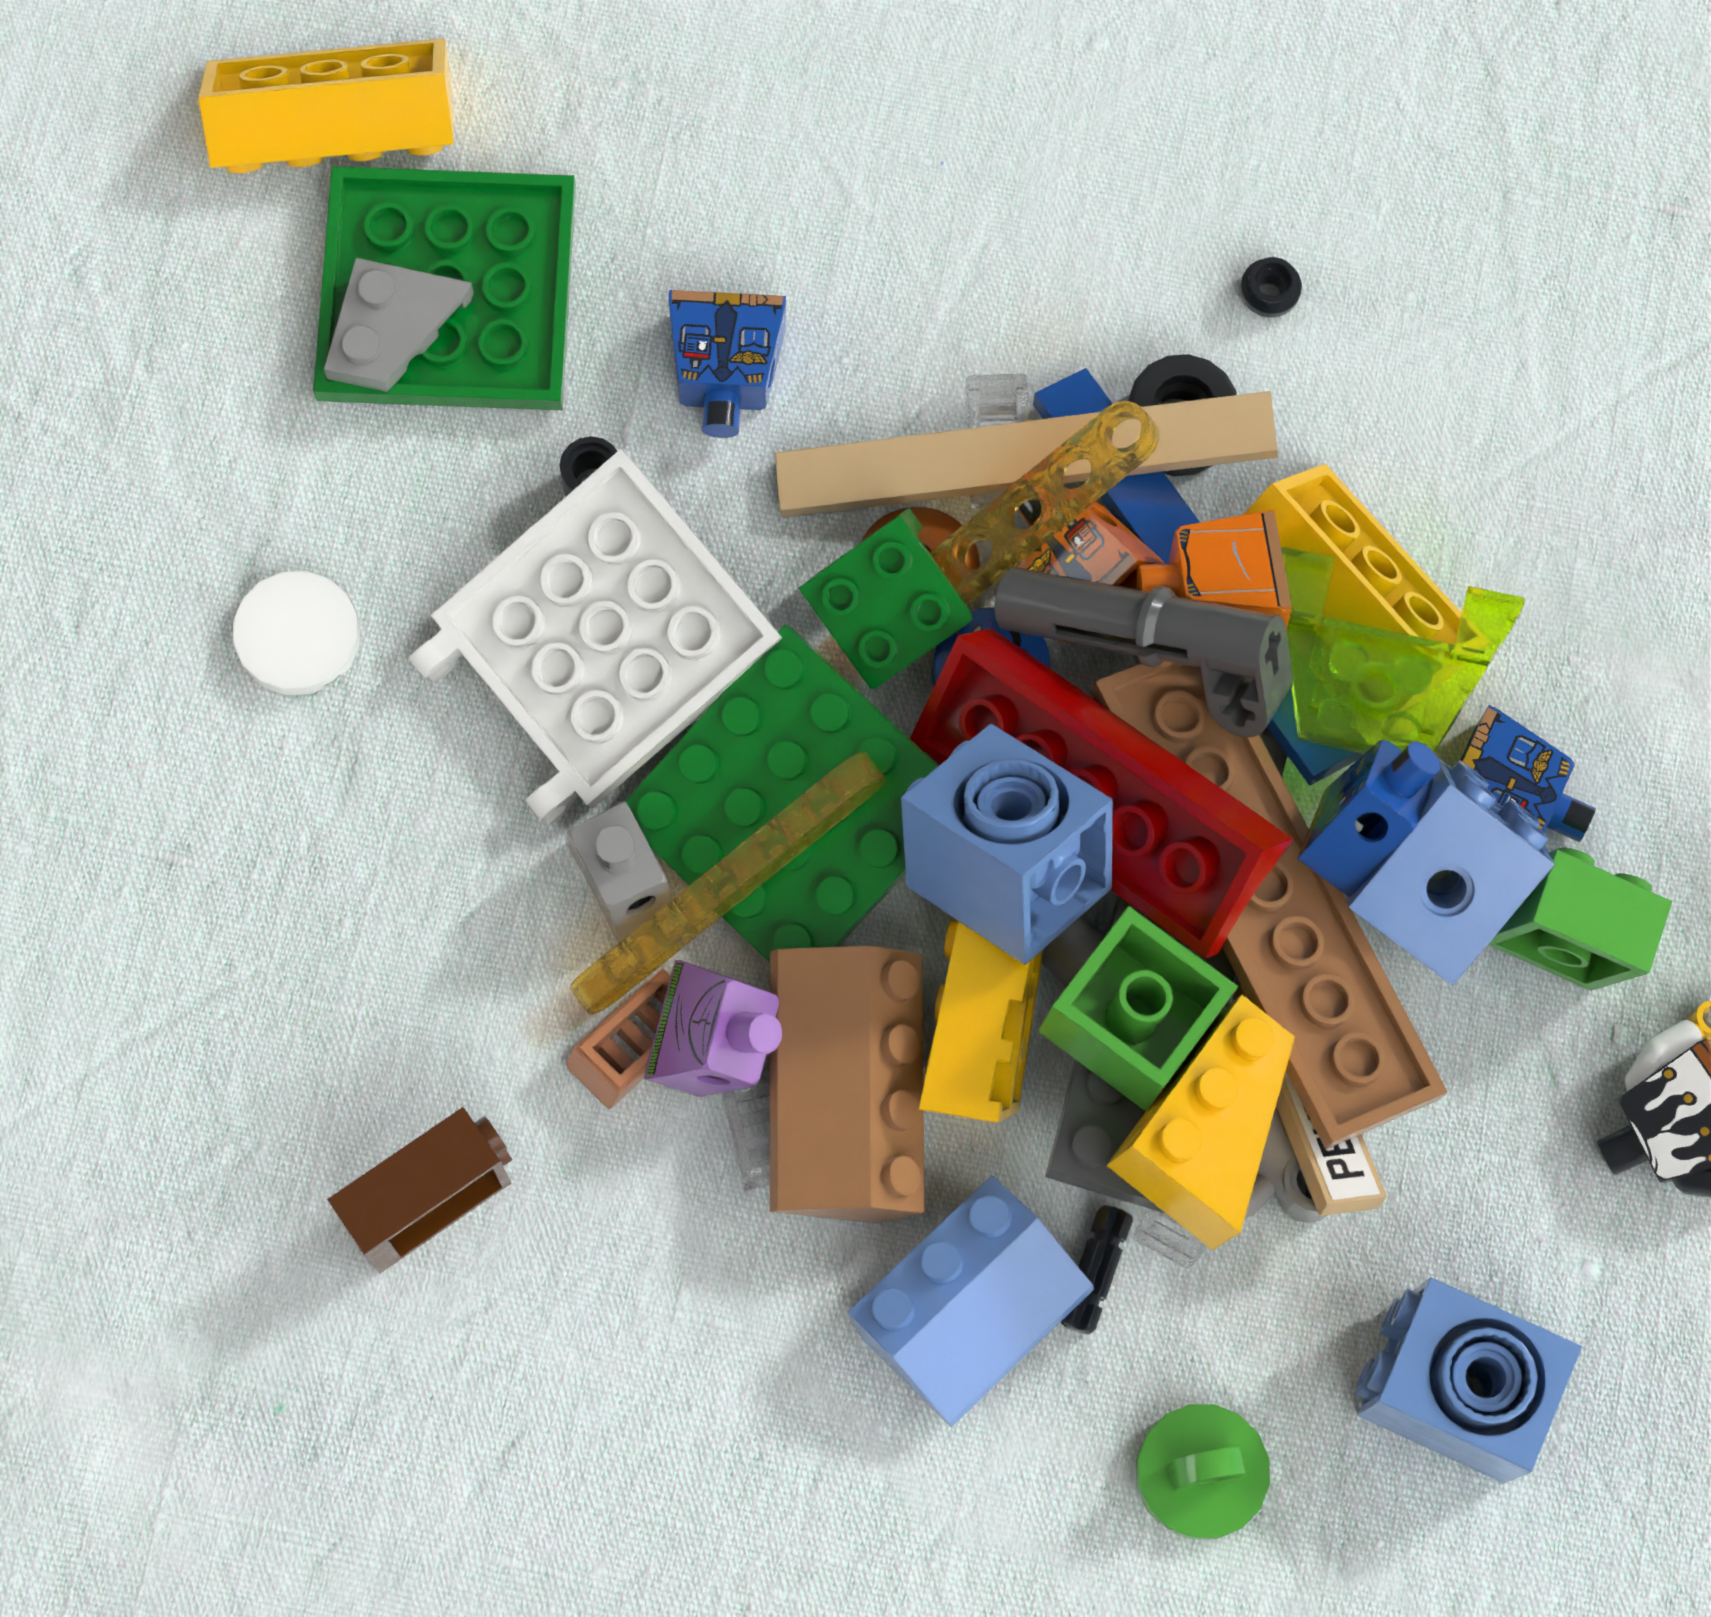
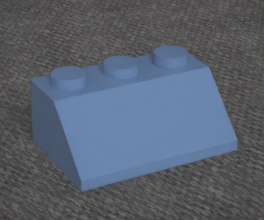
(970, 1301)

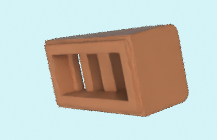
(594, 1070)

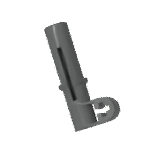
(1238, 649)

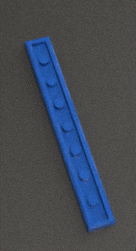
(1153, 512)

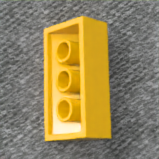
(327, 105)
(1371, 573)

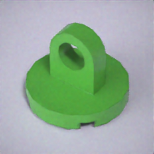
(1202, 1471)

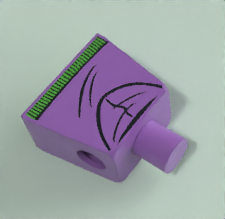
(712, 1033)

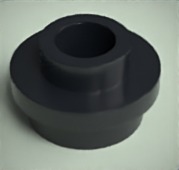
(1275, 272)

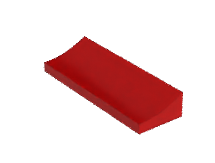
(1178, 840)

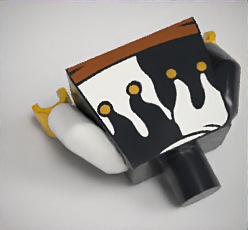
(1669, 1108)

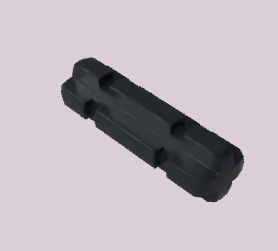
(1099, 1265)

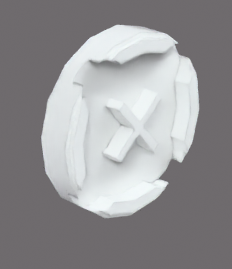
(296, 632)

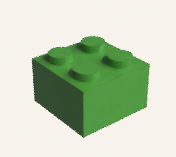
(1586, 923)
(1137, 1008)

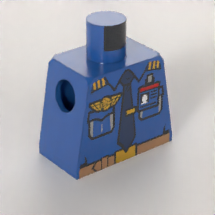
(725, 353)
(1528, 772)
(1383, 794)

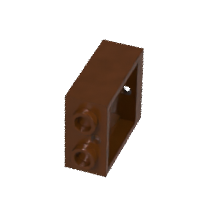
(423, 1188)

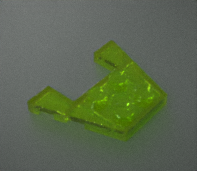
(1382, 684)

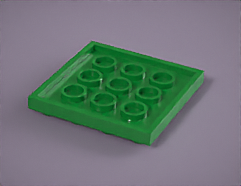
(477, 227)
(752, 758)

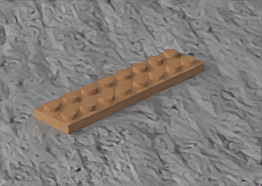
(1297, 937)

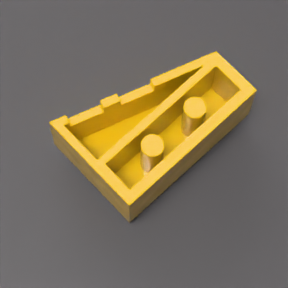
(980, 1029)
(1209, 1125)

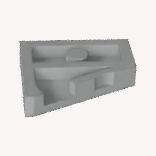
(388, 321)

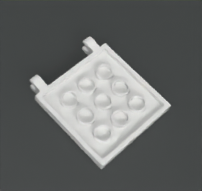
(601, 633)

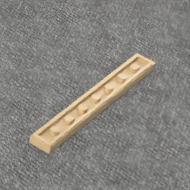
(998, 455)

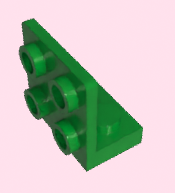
(887, 601)

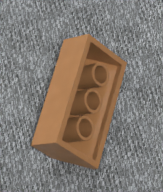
(847, 1084)

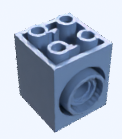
(1007, 842)
(1493, 863)
(1422, 1388)

